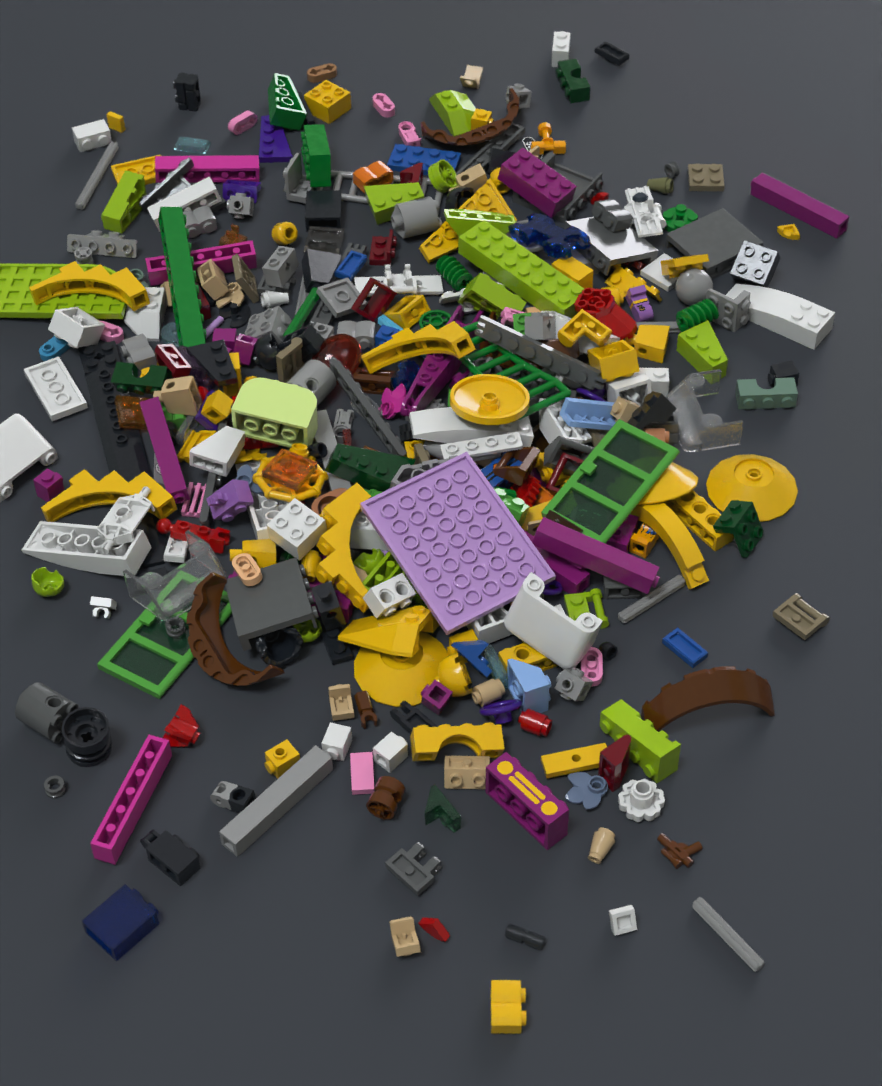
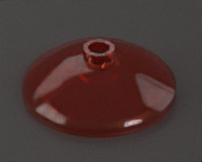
(343, 348)

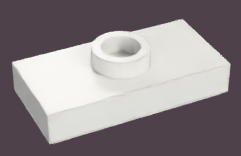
(176, 550)

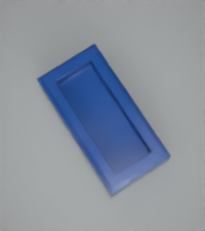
(350, 265)
(685, 647)

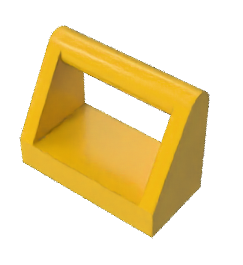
(410, 314)

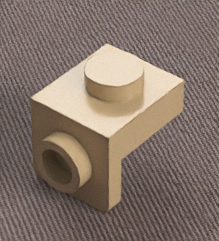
(341, 702)
(404, 936)

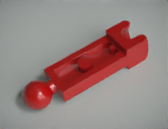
(215, 537)

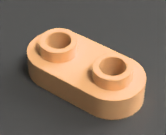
(247, 569)

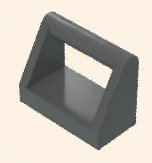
(553, 453)

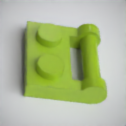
(577, 604)

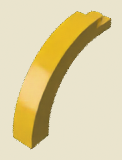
(677, 539)

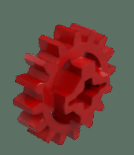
(528, 490)

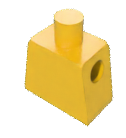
(650, 342)
(262, 551)

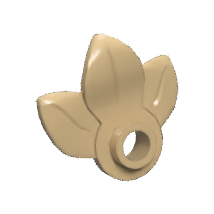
(234, 295)

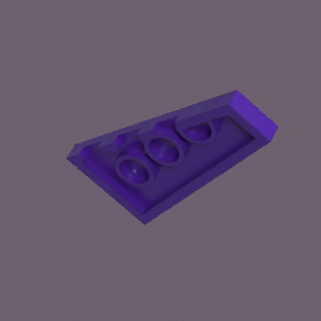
(273, 143)

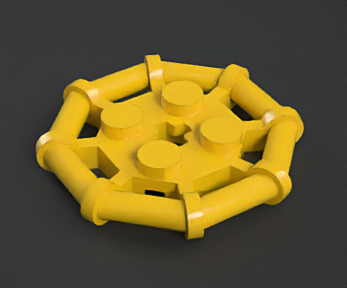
(303, 493)

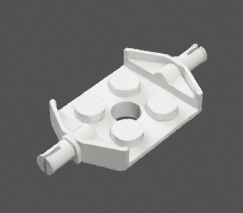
(123, 519)

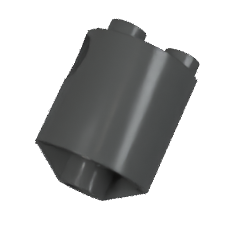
(44, 710)

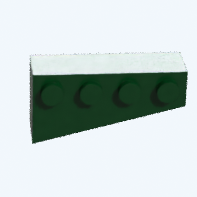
(365, 466)

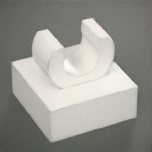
(103, 604)
(623, 920)

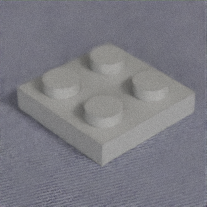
(339, 297)

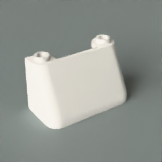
(20, 449)
(549, 628)

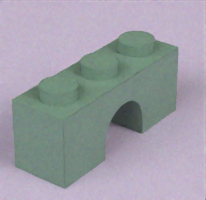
(752, 396)

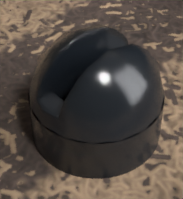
(608, 650)

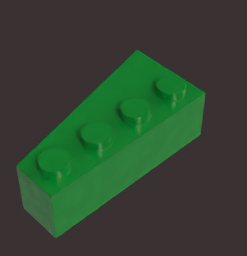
(284, 103)

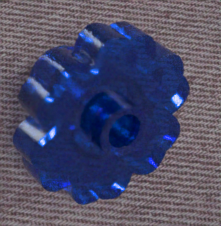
(406, 374)

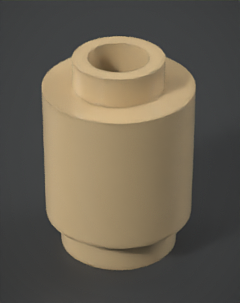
(488, 692)

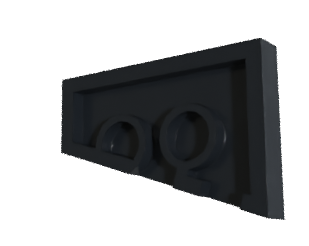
(216, 361)

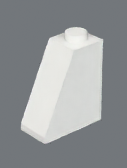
(218, 451)

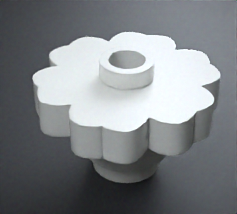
(641, 800)

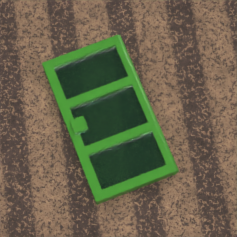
(612, 480)
(149, 656)

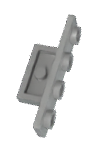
(103, 244)

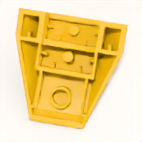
(391, 634)

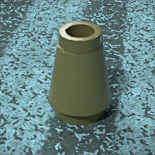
(662, 185)

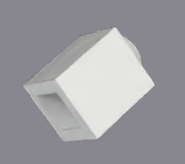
(337, 741)
(390, 751)

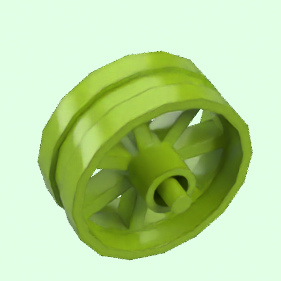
(442, 176)

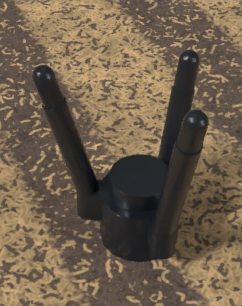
(318, 451)

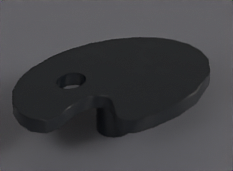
(233, 311)

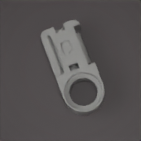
(342, 421)

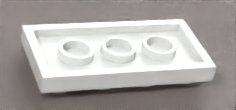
(55, 388)

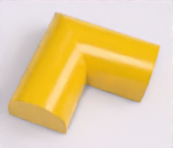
(584, 325)

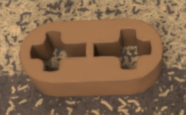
(322, 73)

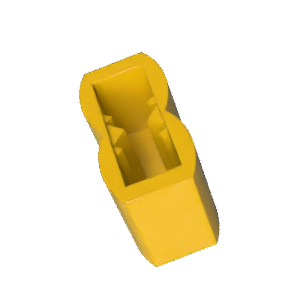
(506, 1006)

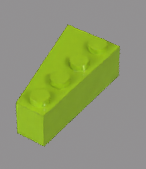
(648, 747)

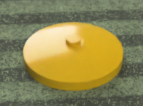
(489, 399)

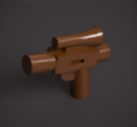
(680, 852)

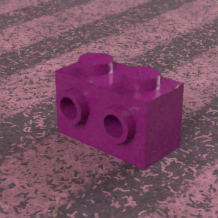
(622, 536)

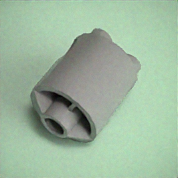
(416, 217)
(315, 377)

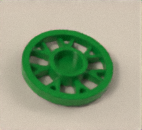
(436, 321)

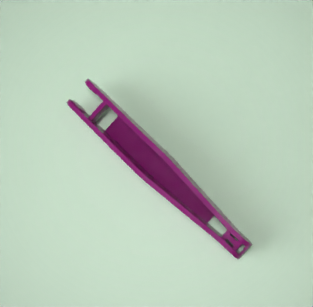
(434, 372)

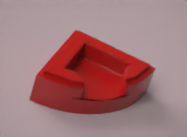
(599, 196)
(434, 928)

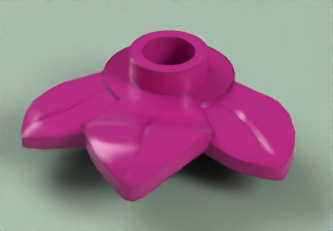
(392, 401)

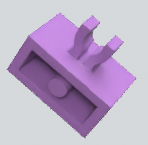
(230, 500)

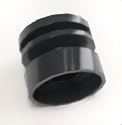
(87, 736)

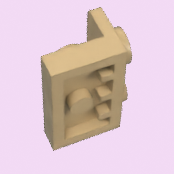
(465, 772)

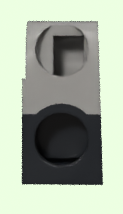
(232, 796)

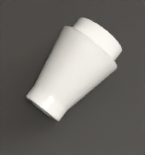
(272, 299)

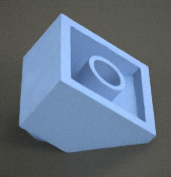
(528, 685)

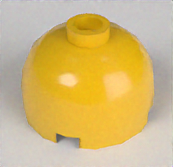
(454, 675)

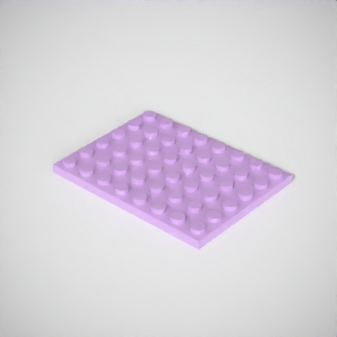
(456, 541)

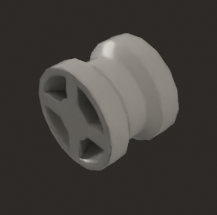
(83, 255)

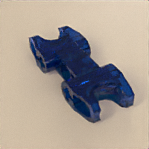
(554, 239)

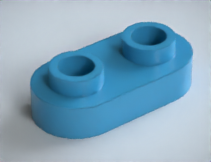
(53, 348)

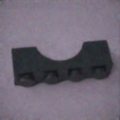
(653, 409)

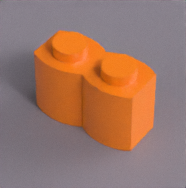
(374, 174)

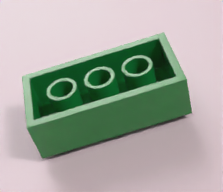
(316, 155)

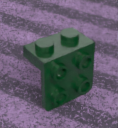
(743, 522)

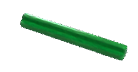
(303, 312)

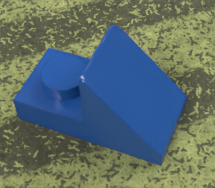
(471, 652)

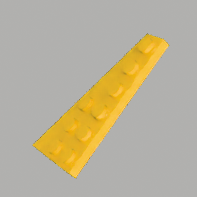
(446, 239)

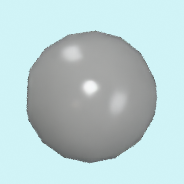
(693, 286)

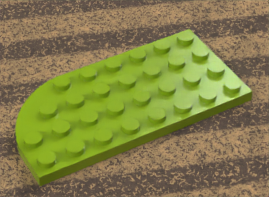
(18, 302)

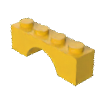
(482, 739)

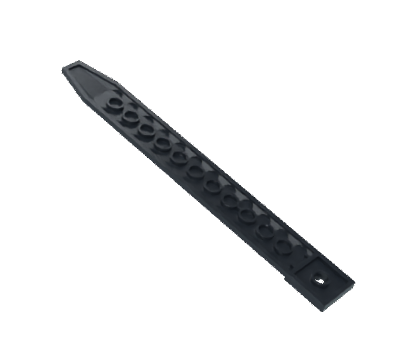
(121, 445)

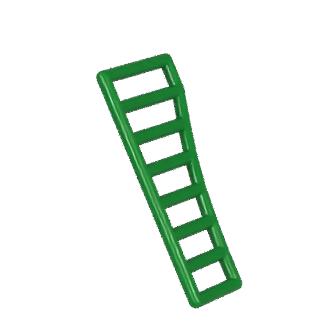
(520, 365)

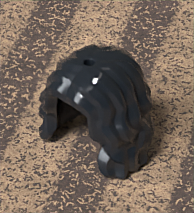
(279, 646)

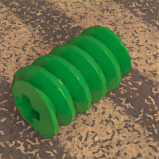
(453, 272)
(696, 314)

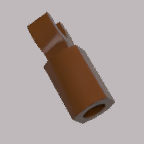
(365, 708)

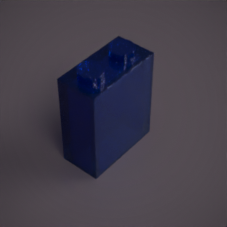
(121, 922)

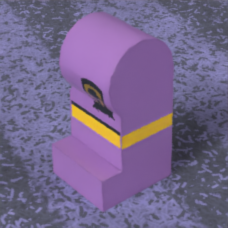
(639, 303)

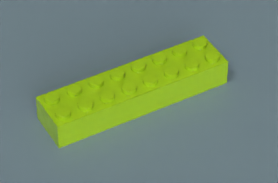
(519, 269)

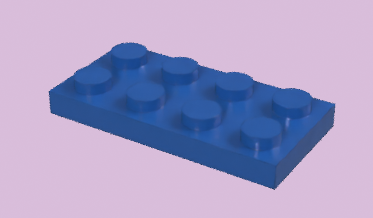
(407, 156)

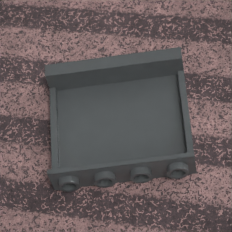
(584, 191)
(715, 235)
(612, 247)
(272, 603)

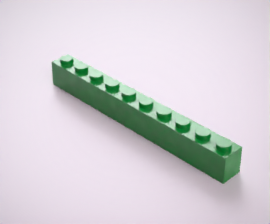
(181, 277)

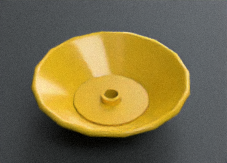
(753, 480)
(671, 485)
(398, 679)

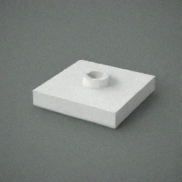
(653, 273)

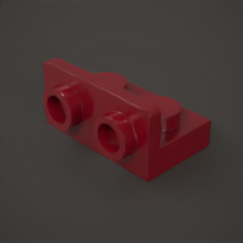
(382, 249)

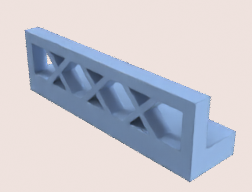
(587, 413)

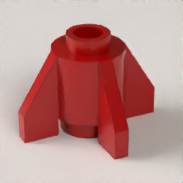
(182, 729)

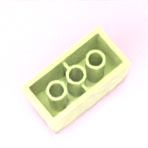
(276, 412)

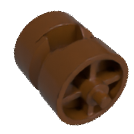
(385, 797)

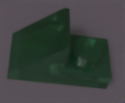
(441, 808)

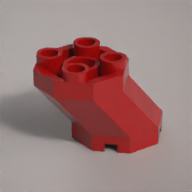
(602, 306)

